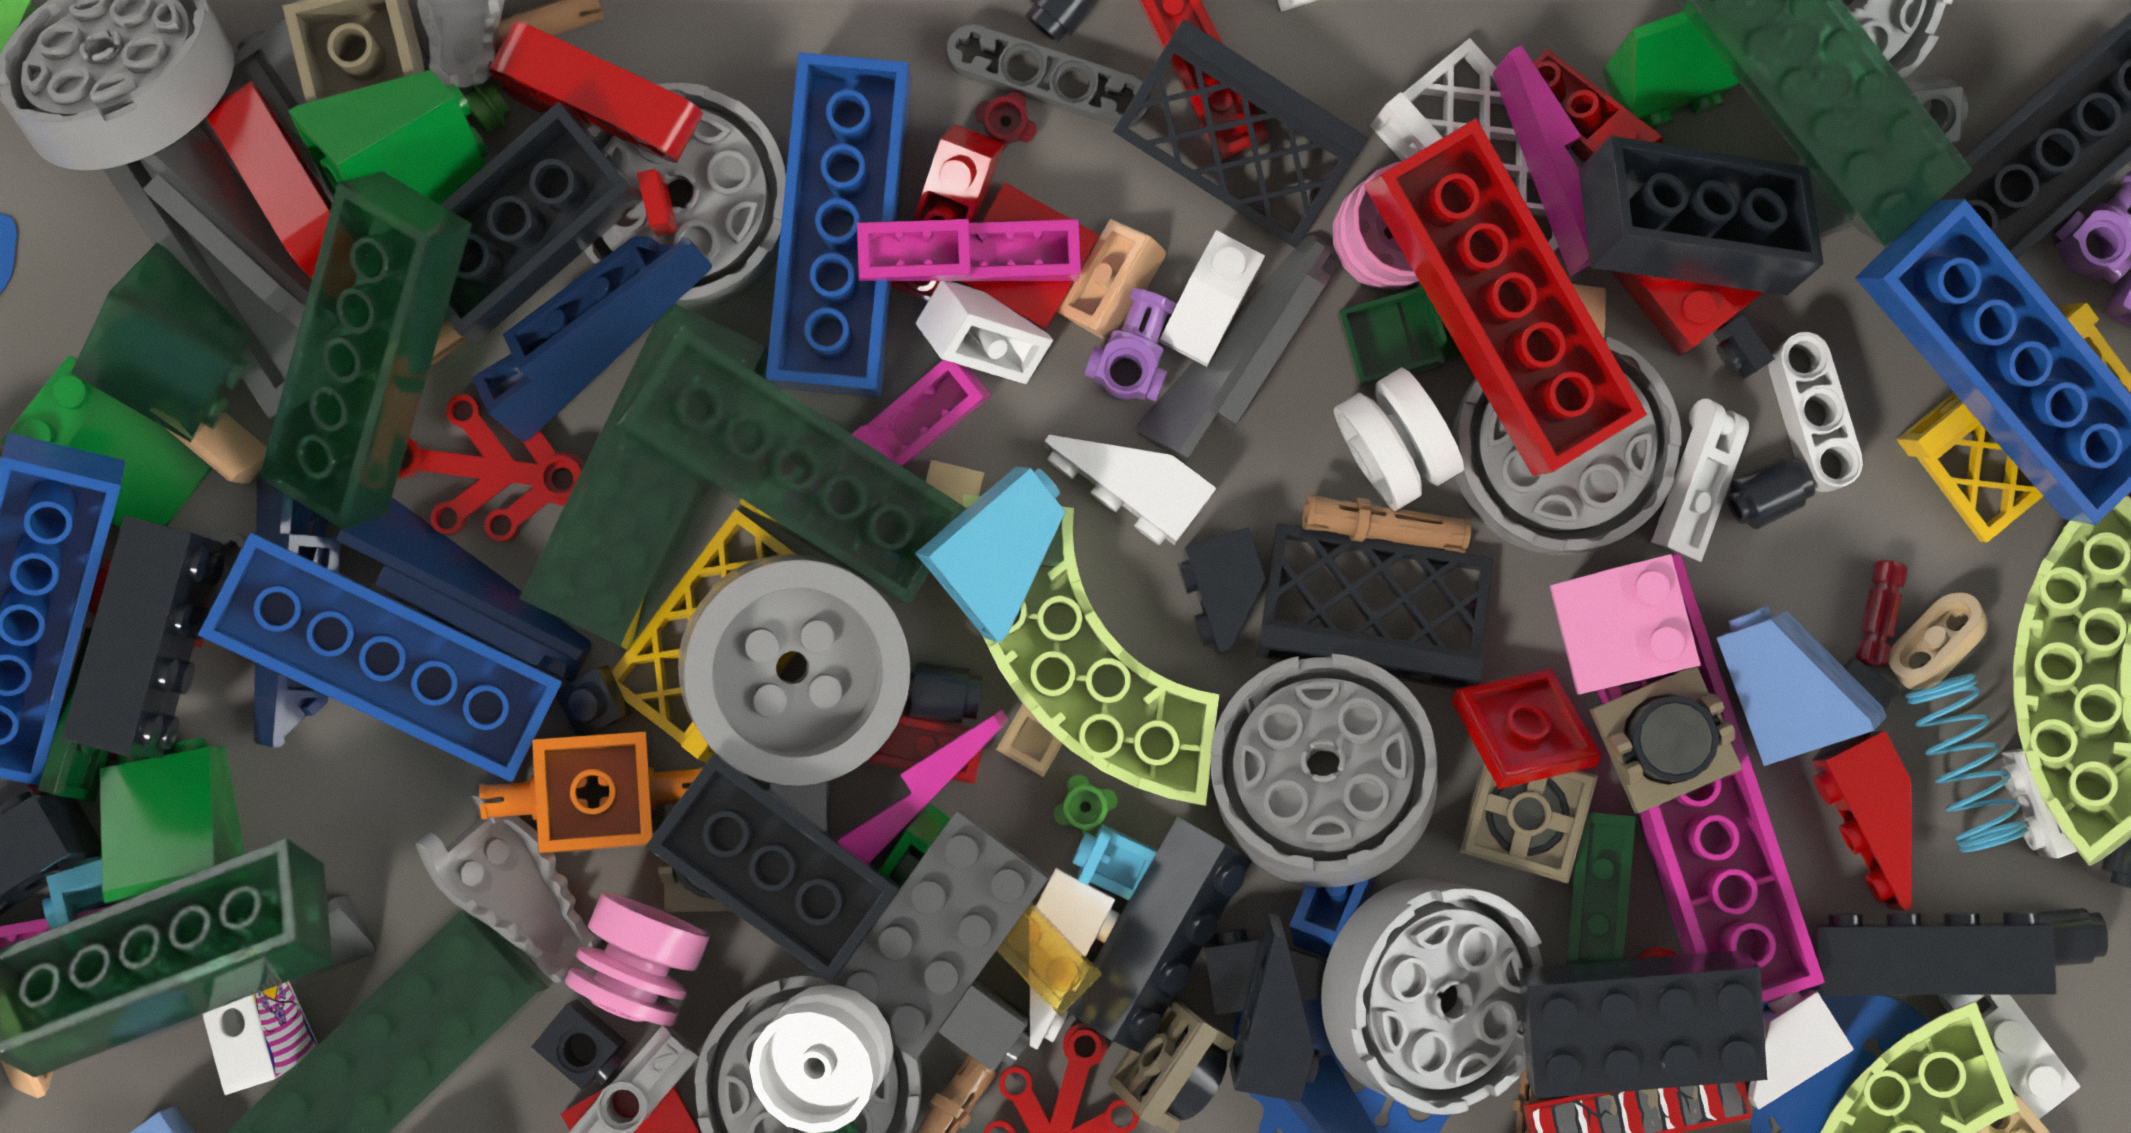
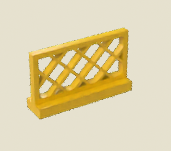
(1952, 421)
(691, 738)

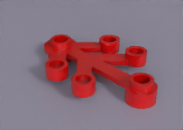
(496, 473)
(1068, 1096)

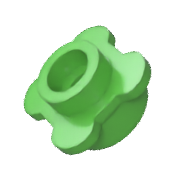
(1081, 791)

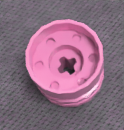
(1363, 245)
(637, 960)

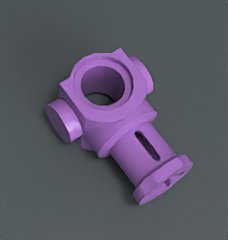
(2107, 223)
(1136, 347)

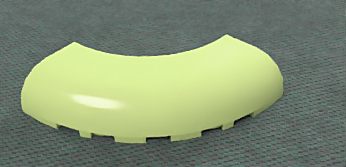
(2077, 682)
(1096, 692)
(1930, 1082)

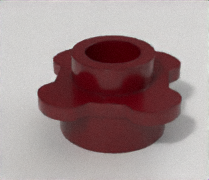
(1006, 106)

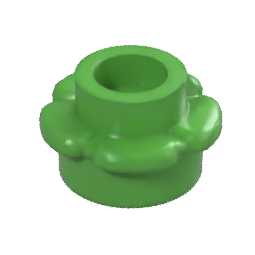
(487, 107)

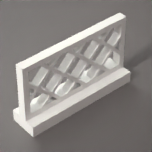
(1409, 131)

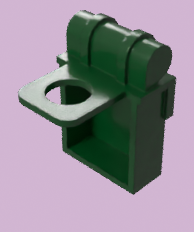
(1396, 334)

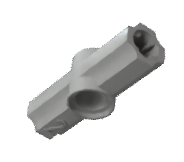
(648, 1076)

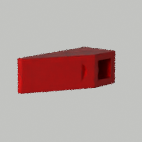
(1590, 108)
(955, 187)
(1876, 806)

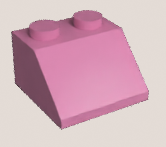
(1624, 624)

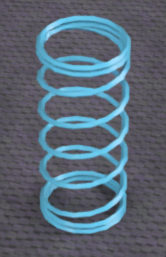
(1980, 836)

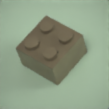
(351, 44)

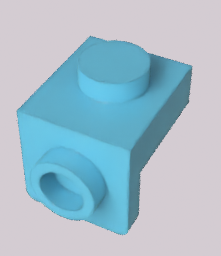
(1113, 861)
(74, 892)

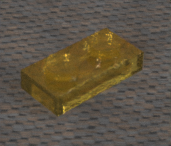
(1048, 960)

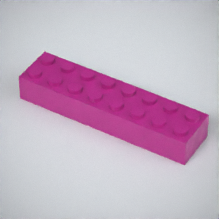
(1722, 854)

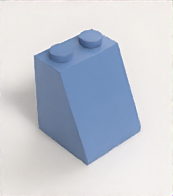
(1793, 687)

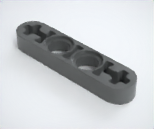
(1051, 68)

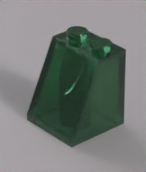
(165, 347)

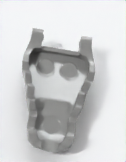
(461, 38)
(512, 888)

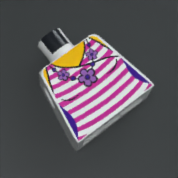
(258, 1037)

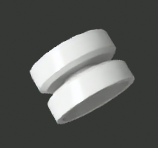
(1399, 439)
(821, 1058)

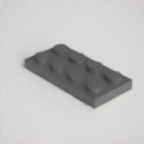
(941, 930)

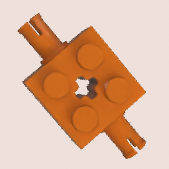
(564, 769)

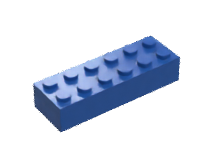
(839, 173)
(2009, 357)
(51, 546)
(380, 657)

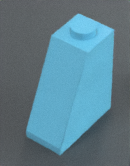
(996, 549)

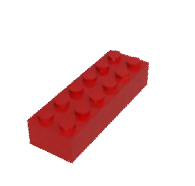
(1505, 299)

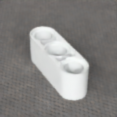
(1823, 386)

